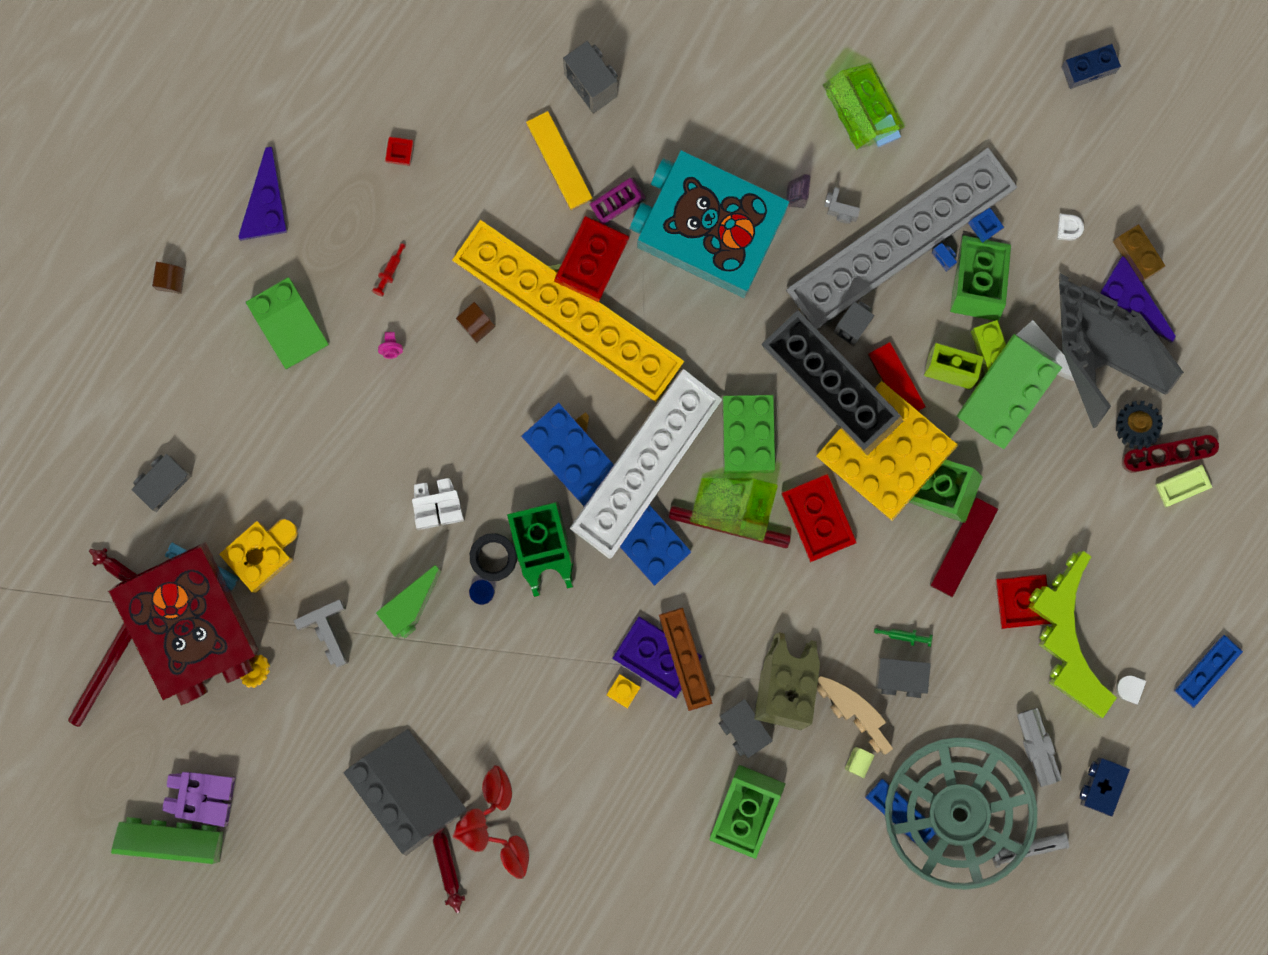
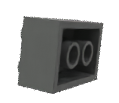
(590, 76)

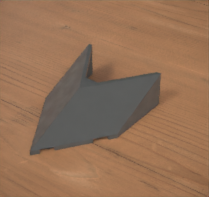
(1104, 334)

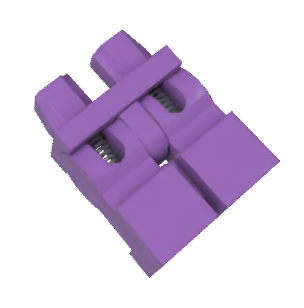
(212, 811)

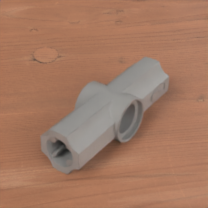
(1039, 747)

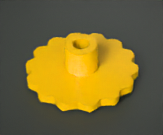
(259, 674)

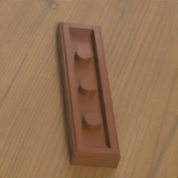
(685, 659)

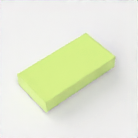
(1183, 486)

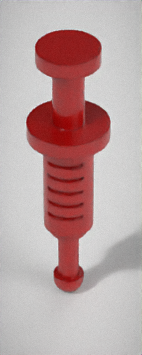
(387, 274)

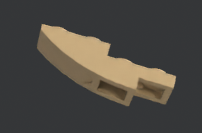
(849, 703)

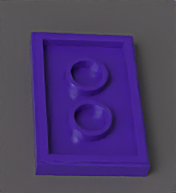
(648, 655)

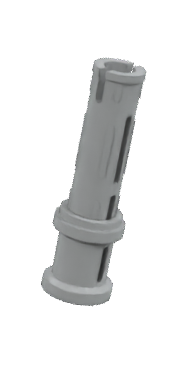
(1038, 846)

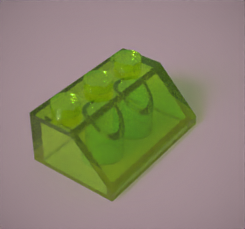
(862, 104)

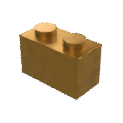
(1139, 253)

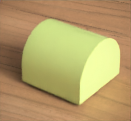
(859, 762)

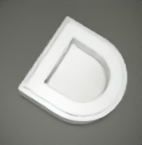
(1069, 227)
(1130, 688)

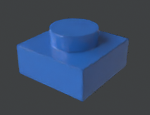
(986, 225)
(945, 256)

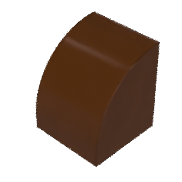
(168, 278)
(475, 322)

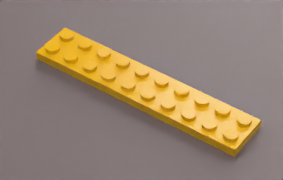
(567, 313)

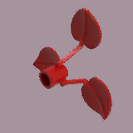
(473, 829)

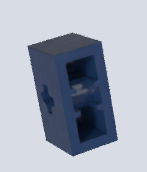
(1091, 66)
(1115, 779)

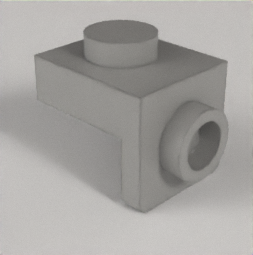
(843, 212)

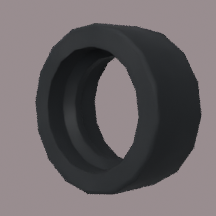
(493, 538)

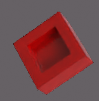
(399, 151)

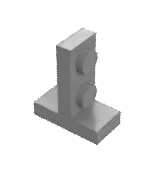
(324, 630)

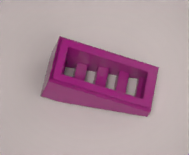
(631, 182)

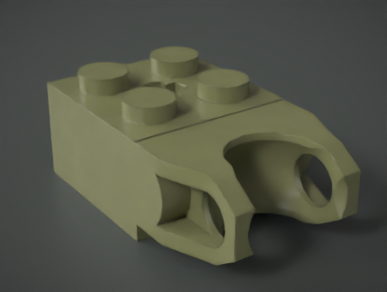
(788, 685)

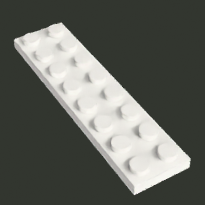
(646, 464)

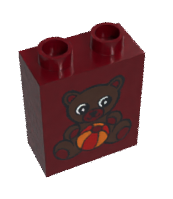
(185, 624)

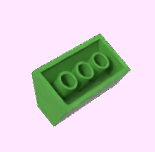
(1009, 391)
(168, 842)

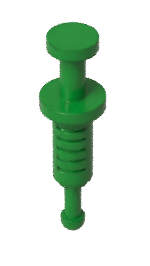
(905, 636)

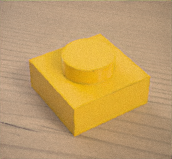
(623, 691)

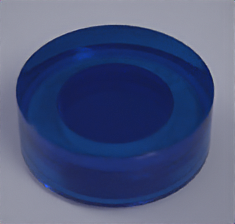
(481, 592)

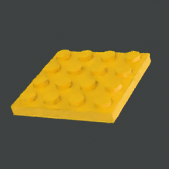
(897, 465)

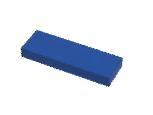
(1208, 671)
(877, 797)

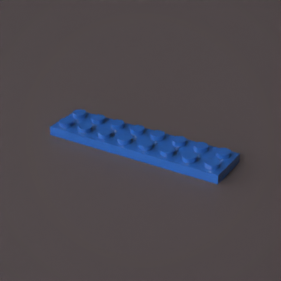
(582, 469)

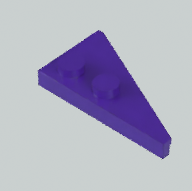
(265, 208)
(1131, 295)

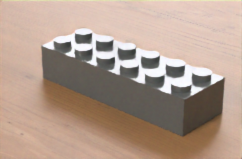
(832, 382)

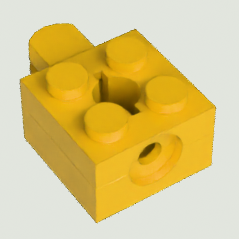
(260, 553)

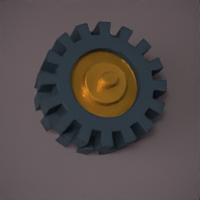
(1139, 424)

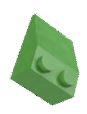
(981, 278)
(287, 323)
(949, 491)
(407, 607)
(747, 811)

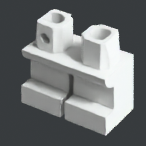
(425, 505)

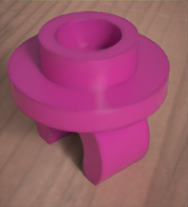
(390, 348)

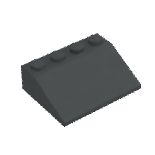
(405, 792)

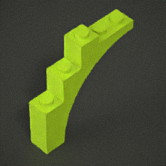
(1060, 639)

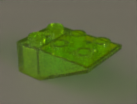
(735, 505)

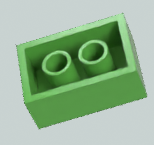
(748, 434)

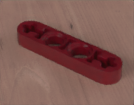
(1169, 451)

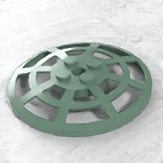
(966, 798)

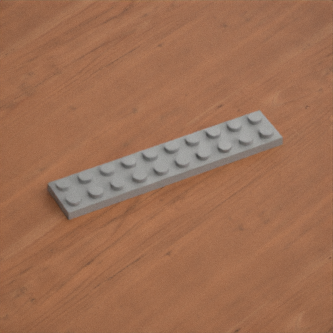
(901, 238)

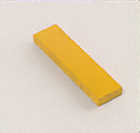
(559, 160)

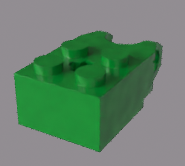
(541, 554)

